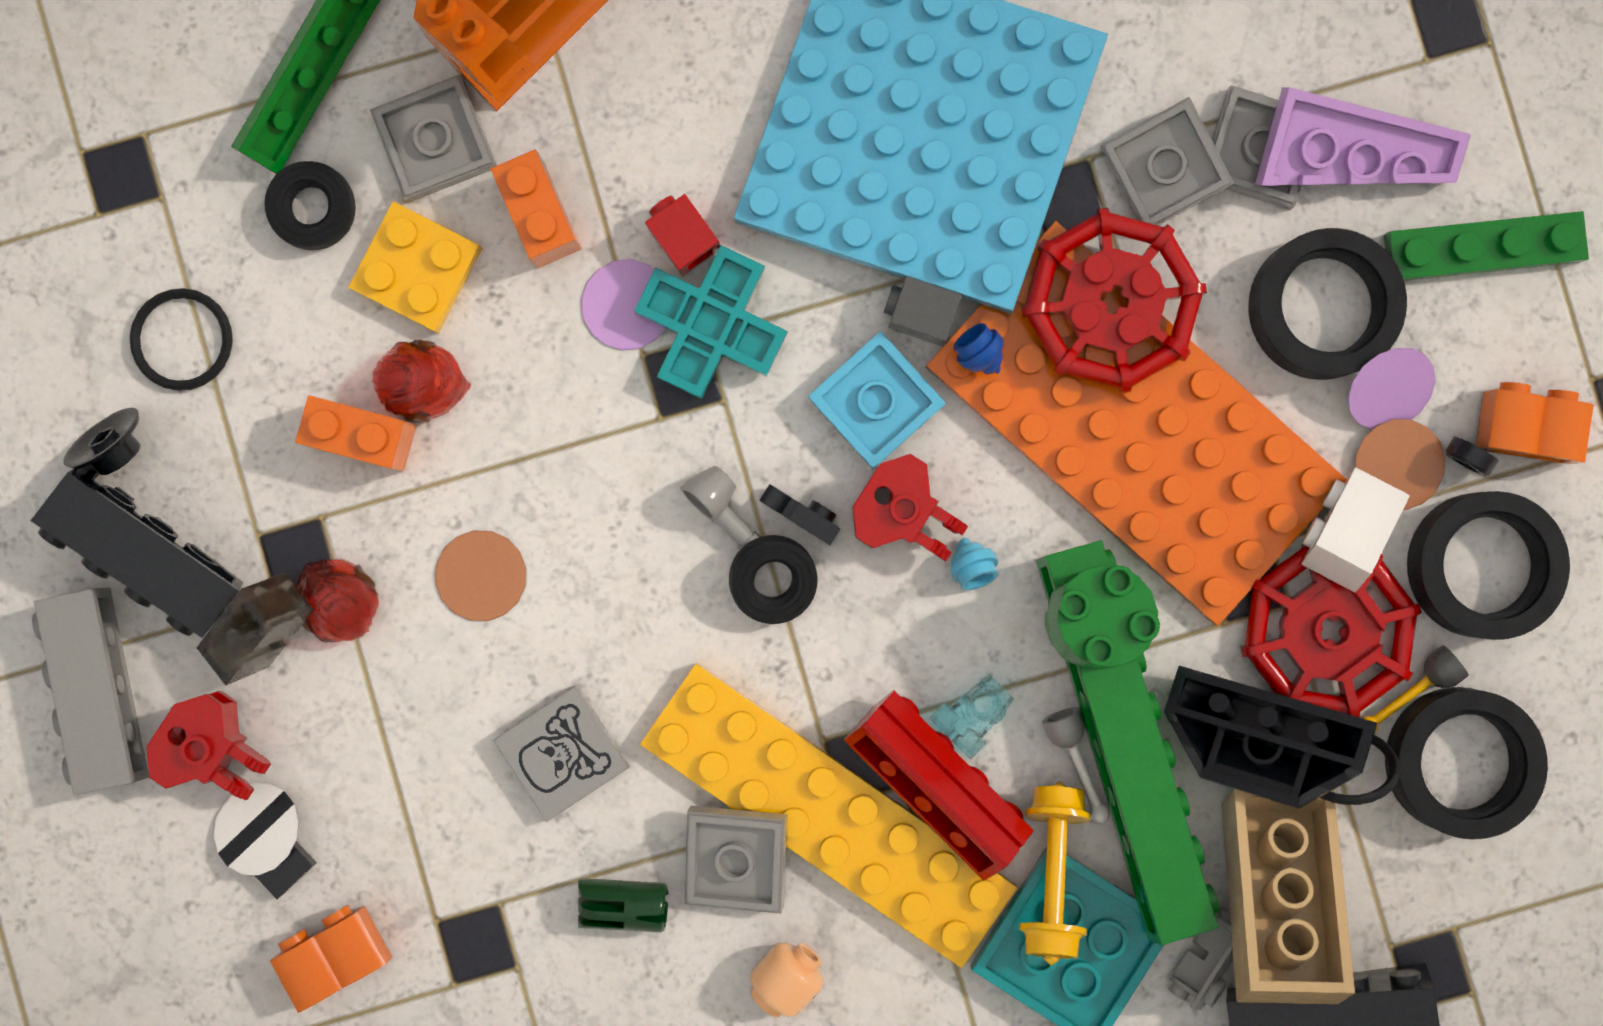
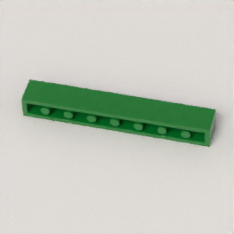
(1139, 780)

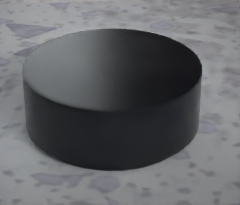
(1471, 456)

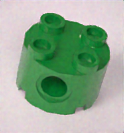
(1102, 617)

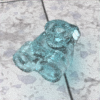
(965, 724)

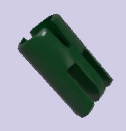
(622, 905)

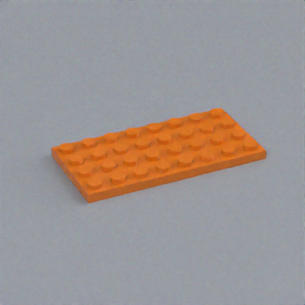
(1173, 470)

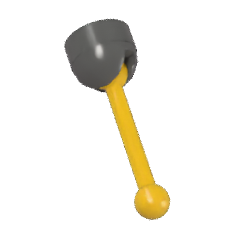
(1440, 670)

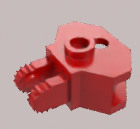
(907, 510)
(207, 747)

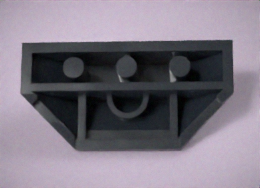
(1265, 739)

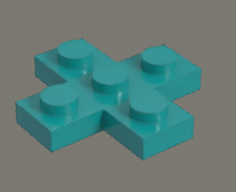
(710, 322)

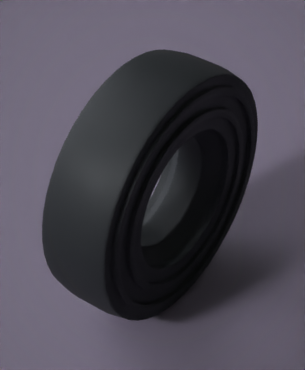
(288, 184)
(782, 607)

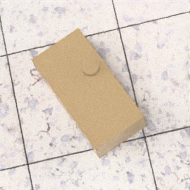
(1286, 901)

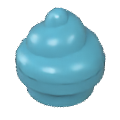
(973, 565)

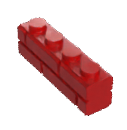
(940, 785)

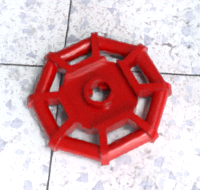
(1138, 284)
(1325, 659)

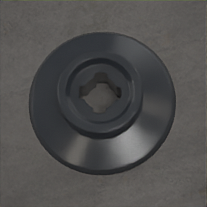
(106, 444)

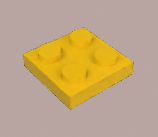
(415, 267)

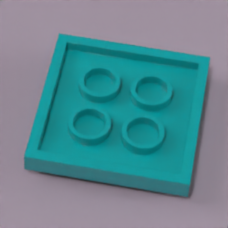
(1108, 961)

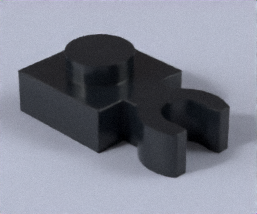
(814, 518)

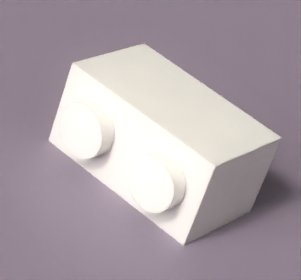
(1354, 529)

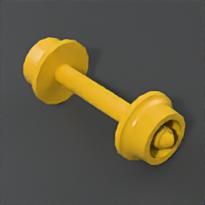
(1052, 938)

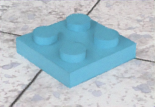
(876, 400)

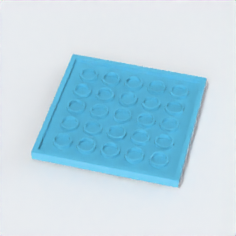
(923, 138)

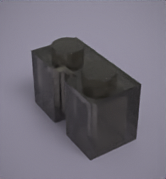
(253, 628)

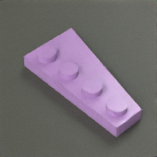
(1346, 143)

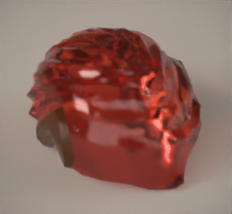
(419, 380)
(341, 599)

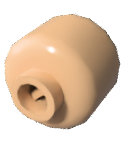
(786, 979)

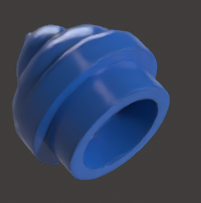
(980, 349)

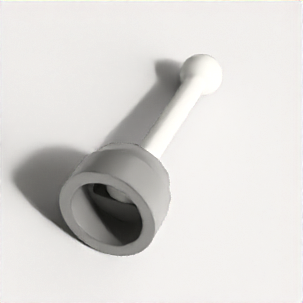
(1066, 731)

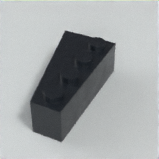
(136, 551)
(1380, 999)

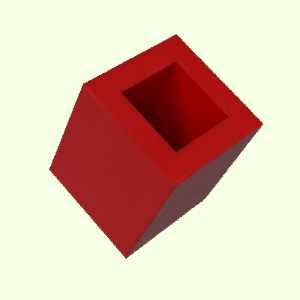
(682, 233)

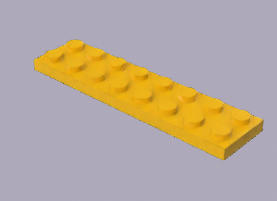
(832, 814)

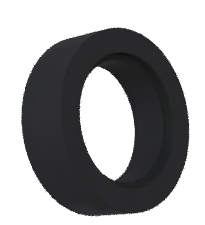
(1378, 273)
(1547, 575)
(1525, 772)

